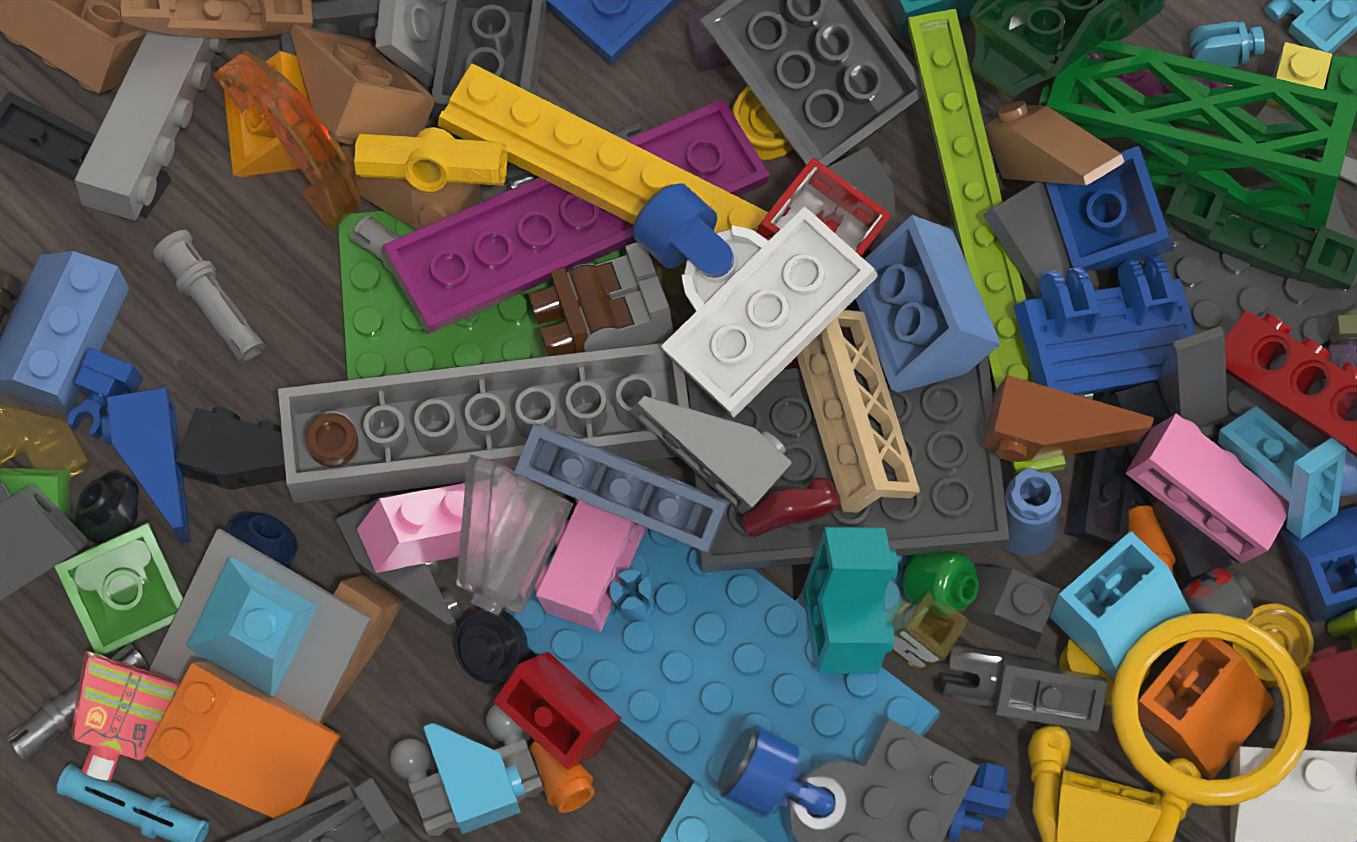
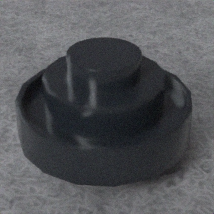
(107, 507)
(490, 646)

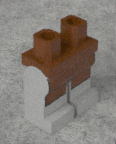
(604, 306)

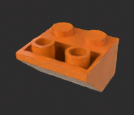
(1205, 704)

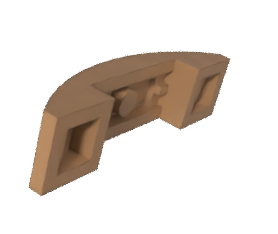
(217, 17)

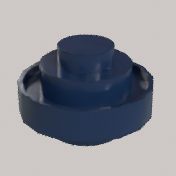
(265, 535)

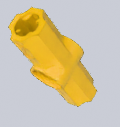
(431, 159)

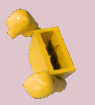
(1095, 809)

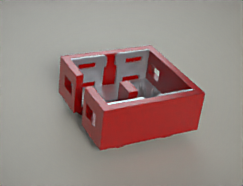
(833, 206)

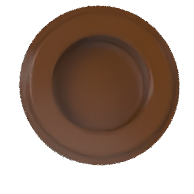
(331, 439)

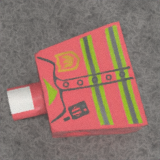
(117, 711)

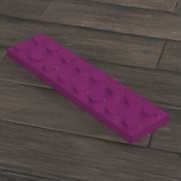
(540, 228)

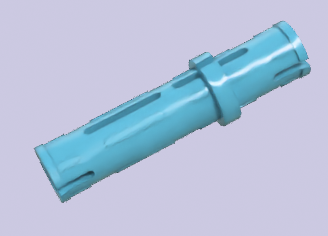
(80, 788)

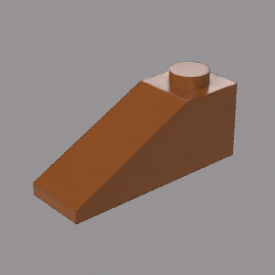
(1045, 423)

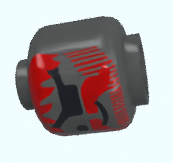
(1220, 593)

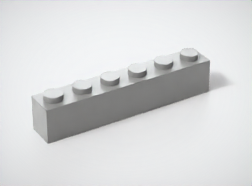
(144, 121)

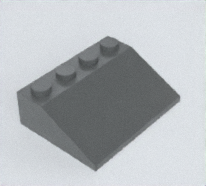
(817, 69)

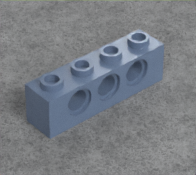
(622, 487)

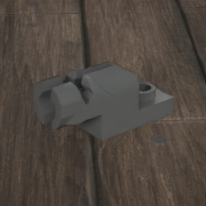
(1026, 688)

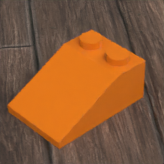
(241, 742)

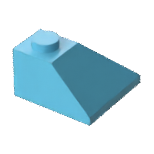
(251, 626)

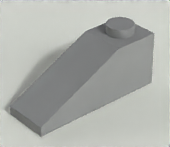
(722, 452)

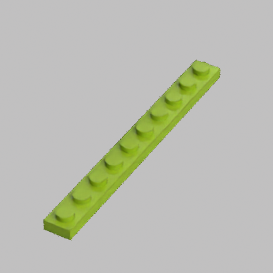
(972, 191)

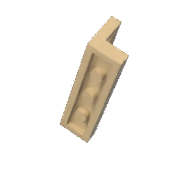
(842, 415)

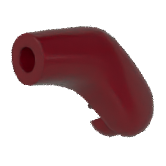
(792, 507)

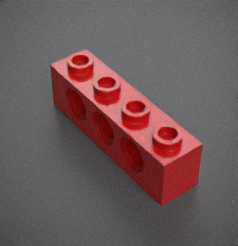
(1258, 341)

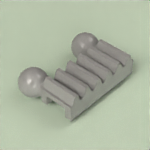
(412, 759)

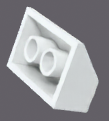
(1309, 804)

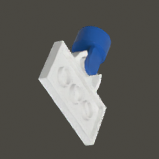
(750, 295)

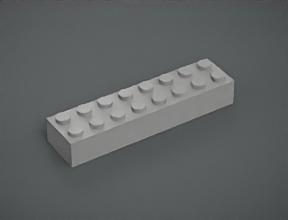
(428, 423)

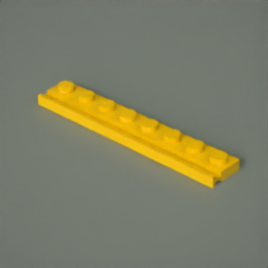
(577, 152)

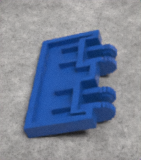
(1107, 336)

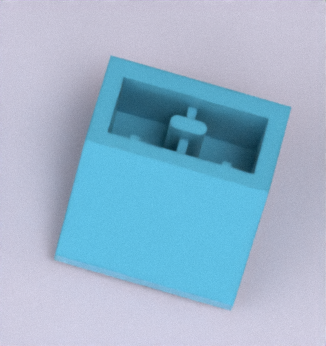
(1118, 602)

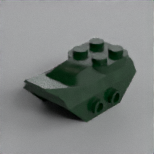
(1038, 39)

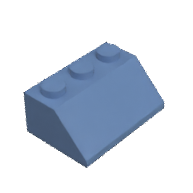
(925, 307)
(55, 322)

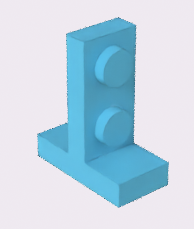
(1301, 475)

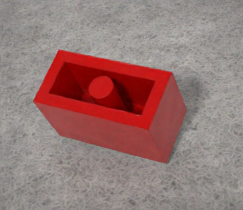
(557, 710)

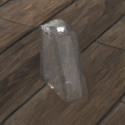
(505, 535)

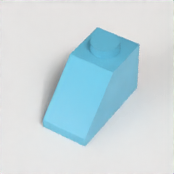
(474, 779)

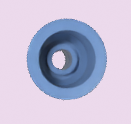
(1036, 525)

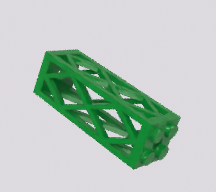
(1215, 110)

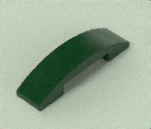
(1262, 239)

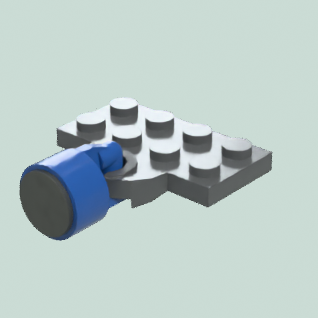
(896, 794)

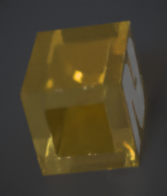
(925, 631)

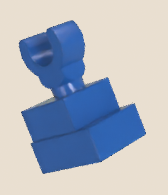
(98, 379)

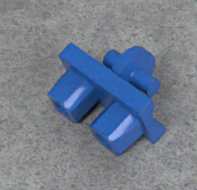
(985, 799)

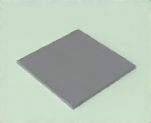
(322, 653)

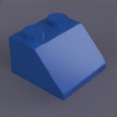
(1112, 216)

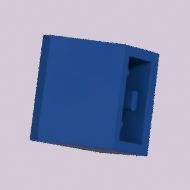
(1327, 565)

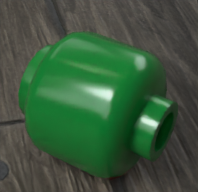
(947, 576)

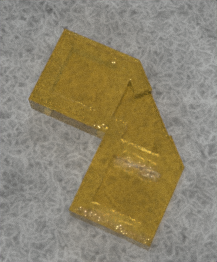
(44, 438)

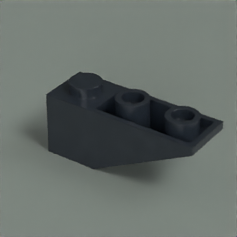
(231, 451)

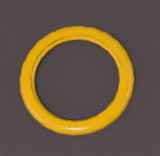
(1190, 788)

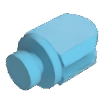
(1226, 43)

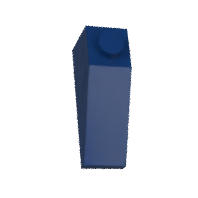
(147, 440)

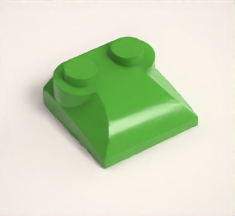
(121, 588)

